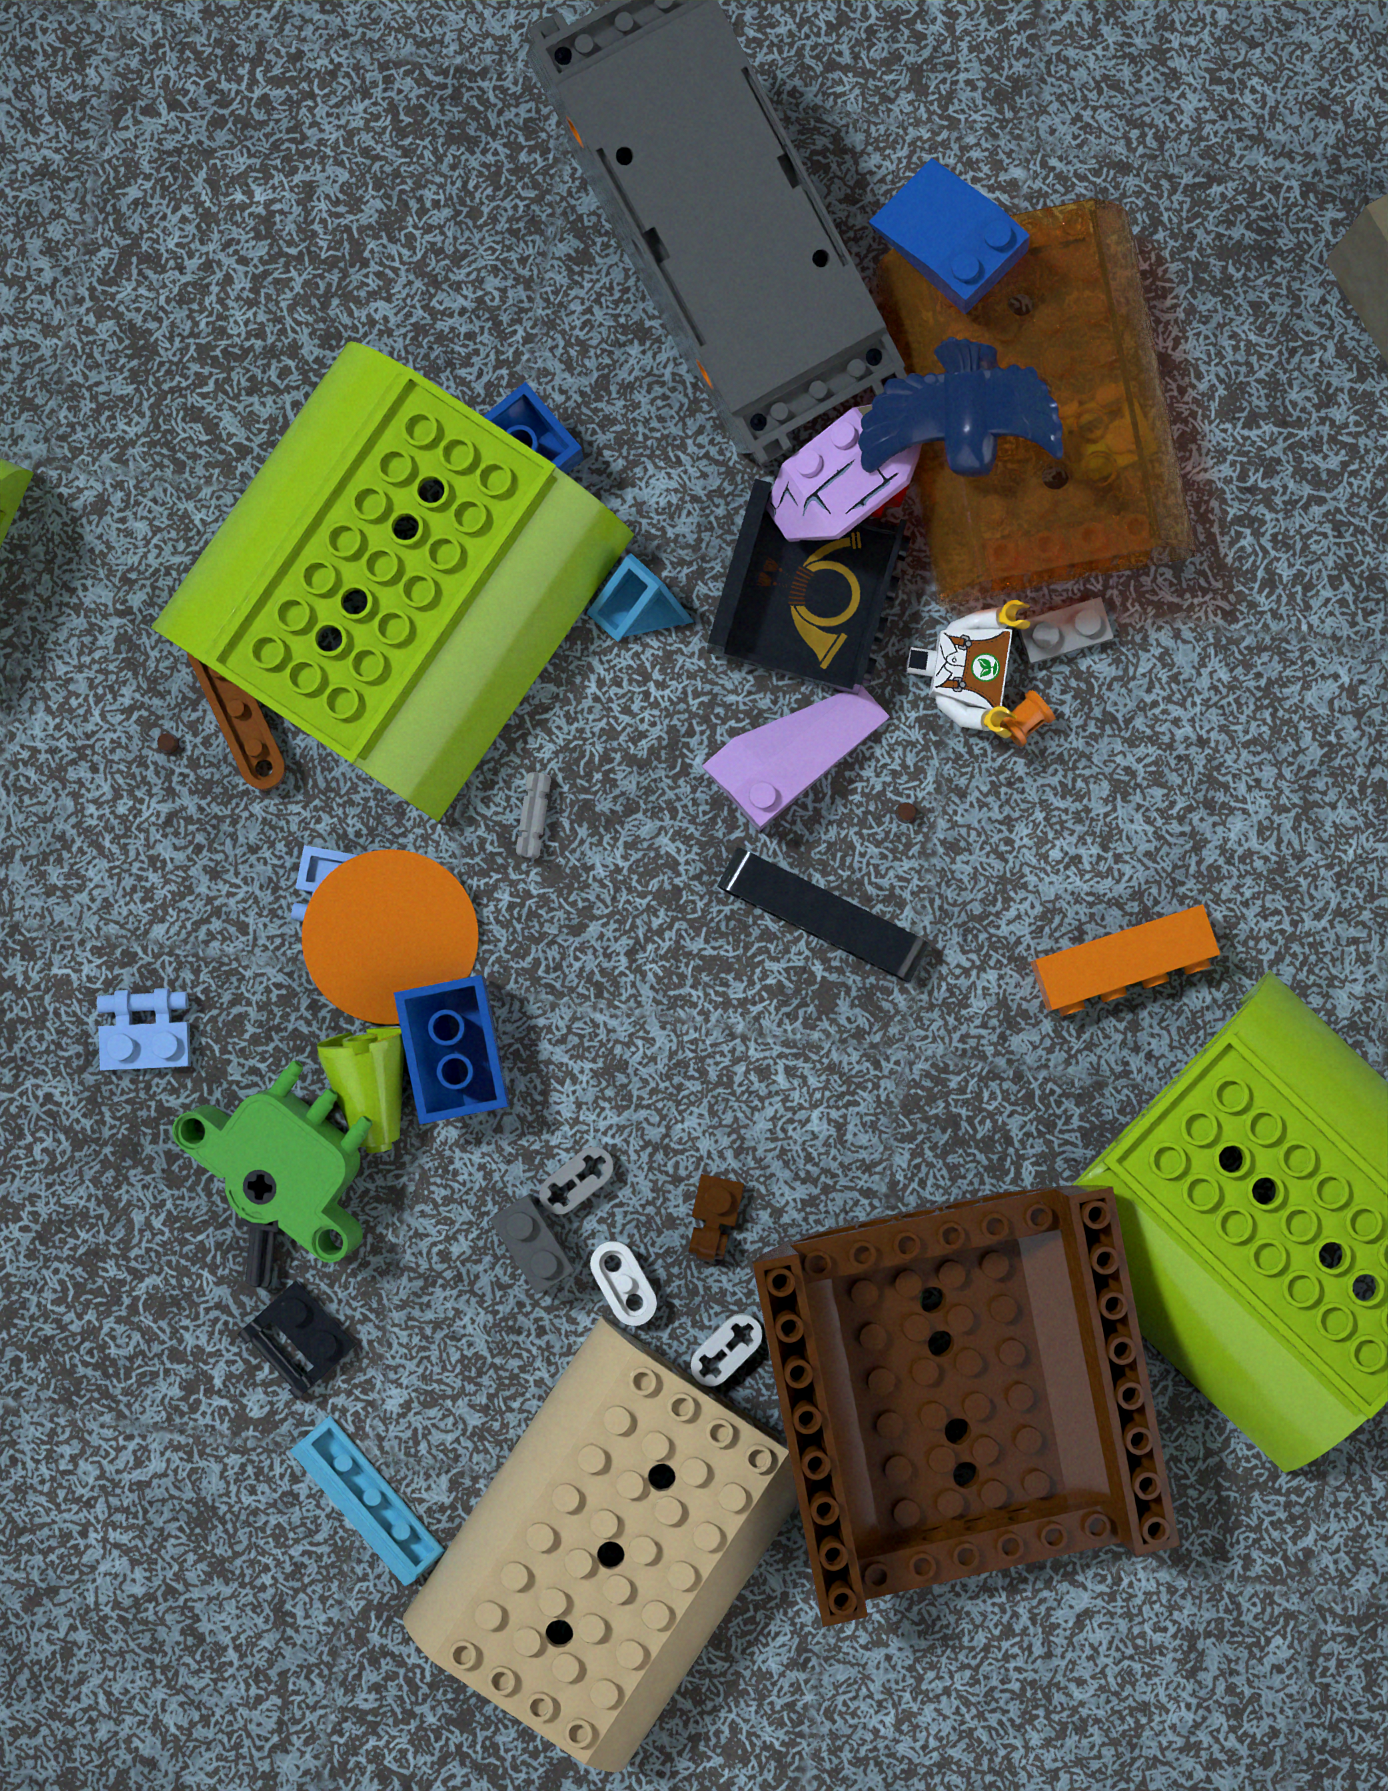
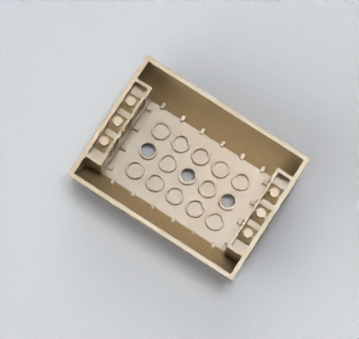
(562, 1495)

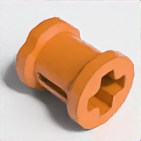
(1030, 716)

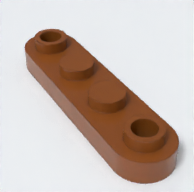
(242, 727)

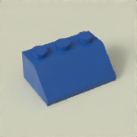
(533, 424)
(452, 1049)

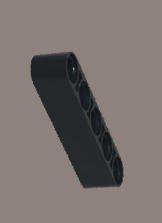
(823, 914)

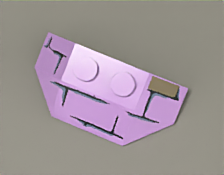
(825, 488)

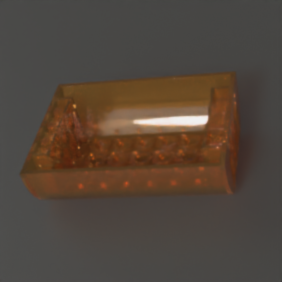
(1103, 369)

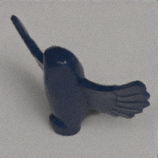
(963, 408)

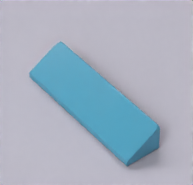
(367, 1501)

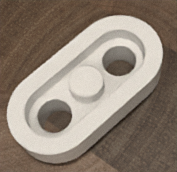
(622, 1283)

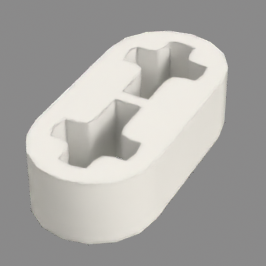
(734, 1357)

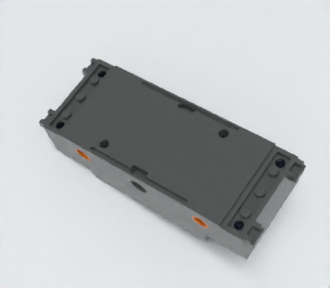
(715, 213)

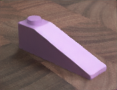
(784, 758)

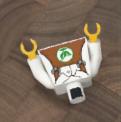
(972, 667)

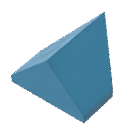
(636, 602)

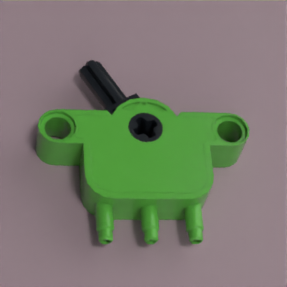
(298, 1155)

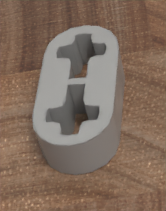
(584, 1188)

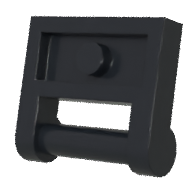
(308, 1328)

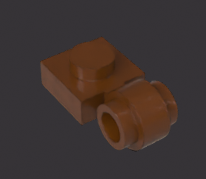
(718, 1204)

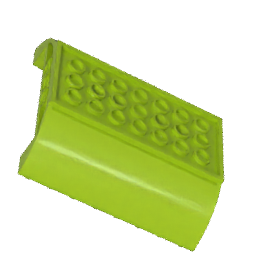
(450, 617)
(1240, 1284)

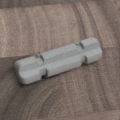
(533, 815)

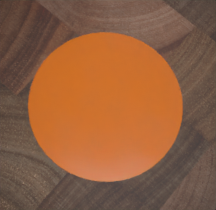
(387, 928)

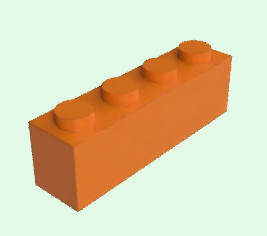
(1126, 958)

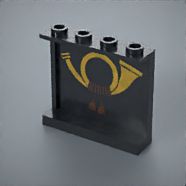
(807, 602)

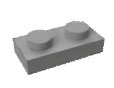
(1066, 631)

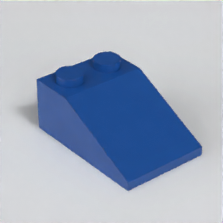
(951, 234)

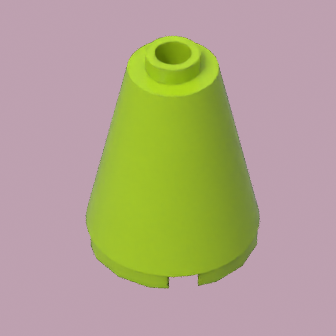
(368, 1080)

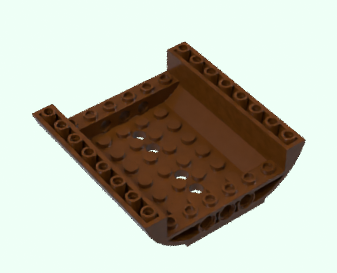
(1036, 1366)

